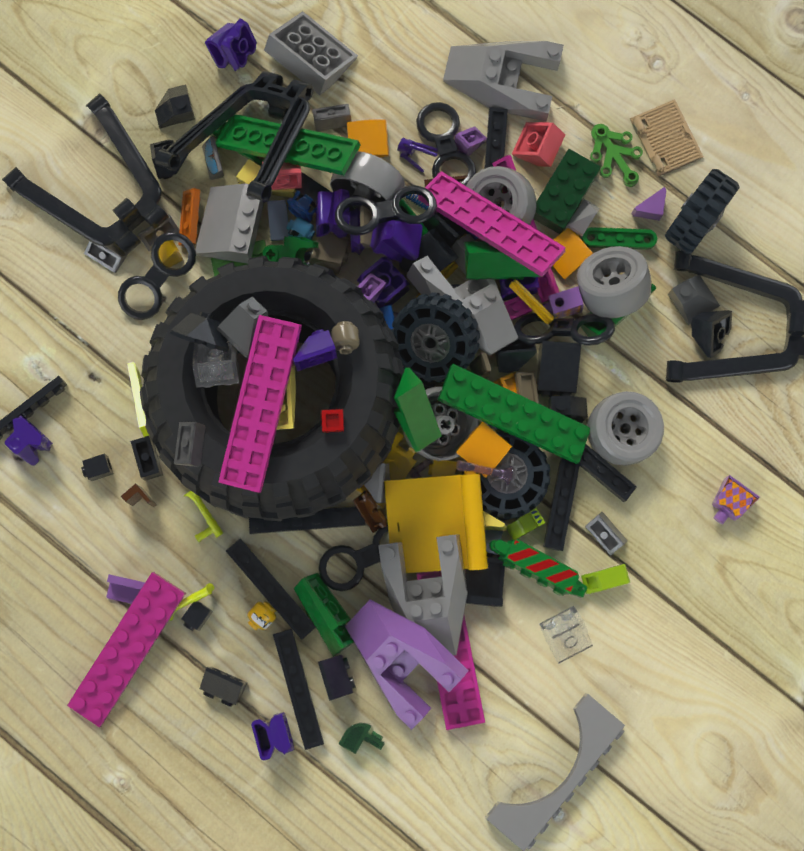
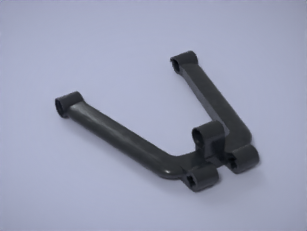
(285, 104)
(129, 215)
(783, 292)

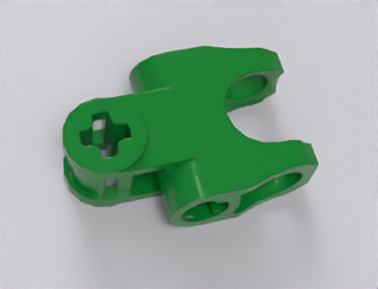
(293, 247)

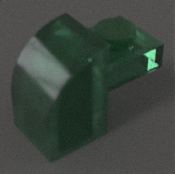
(357, 733)

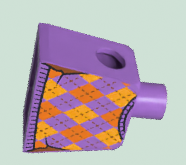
(570, 301)
(732, 500)

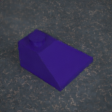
(315, 350)

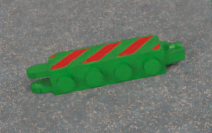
(539, 566)

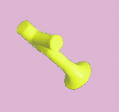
(213, 525)
(207, 590)

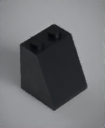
(558, 368)

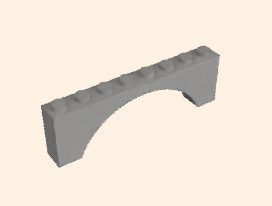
(525, 820)

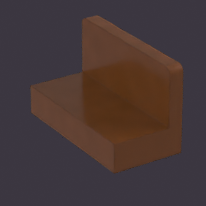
(135, 494)

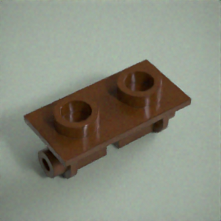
(368, 510)

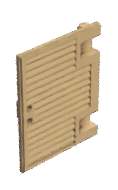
(666, 137)

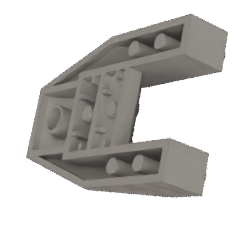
(492, 72)
(476, 294)
(429, 602)

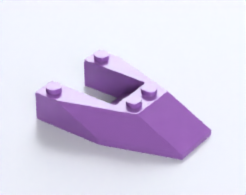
(392, 651)

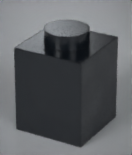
(97, 467)
(196, 616)

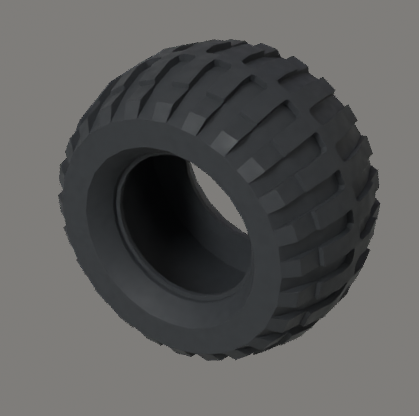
(317, 466)

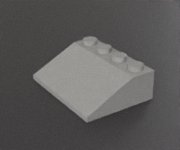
(309, 52)
(229, 224)

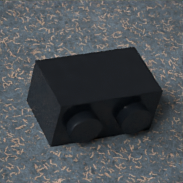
(146, 458)

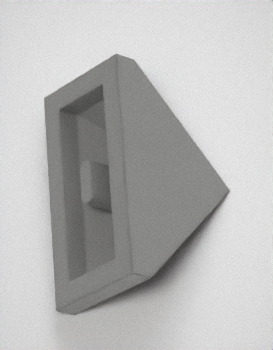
(582, 217)
(376, 483)

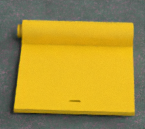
(436, 508)

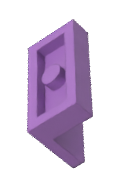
(123, 588)

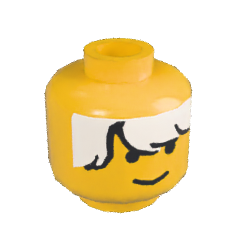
(261, 615)

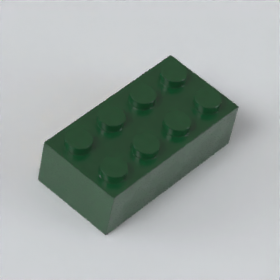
(565, 191)

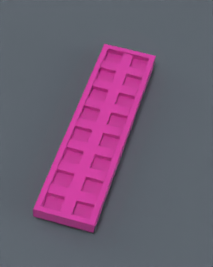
(494, 224)
(260, 403)
(126, 649)
(463, 703)

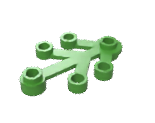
(614, 151)

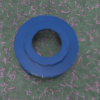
(301, 207)

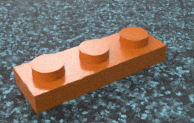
(189, 214)

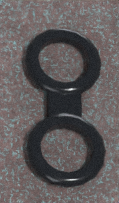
(444, 142)
(385, 210)
(156, 275)
(566, 328)
(364, 558)

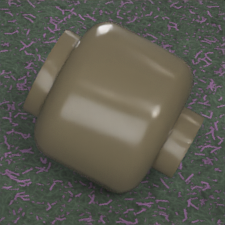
(345, 337)

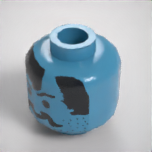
(300, 228)

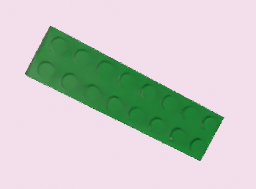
(309, 150)
(514, 414)

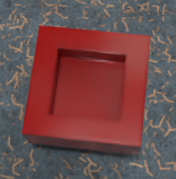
(332, 420)

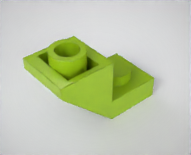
(606, 578)

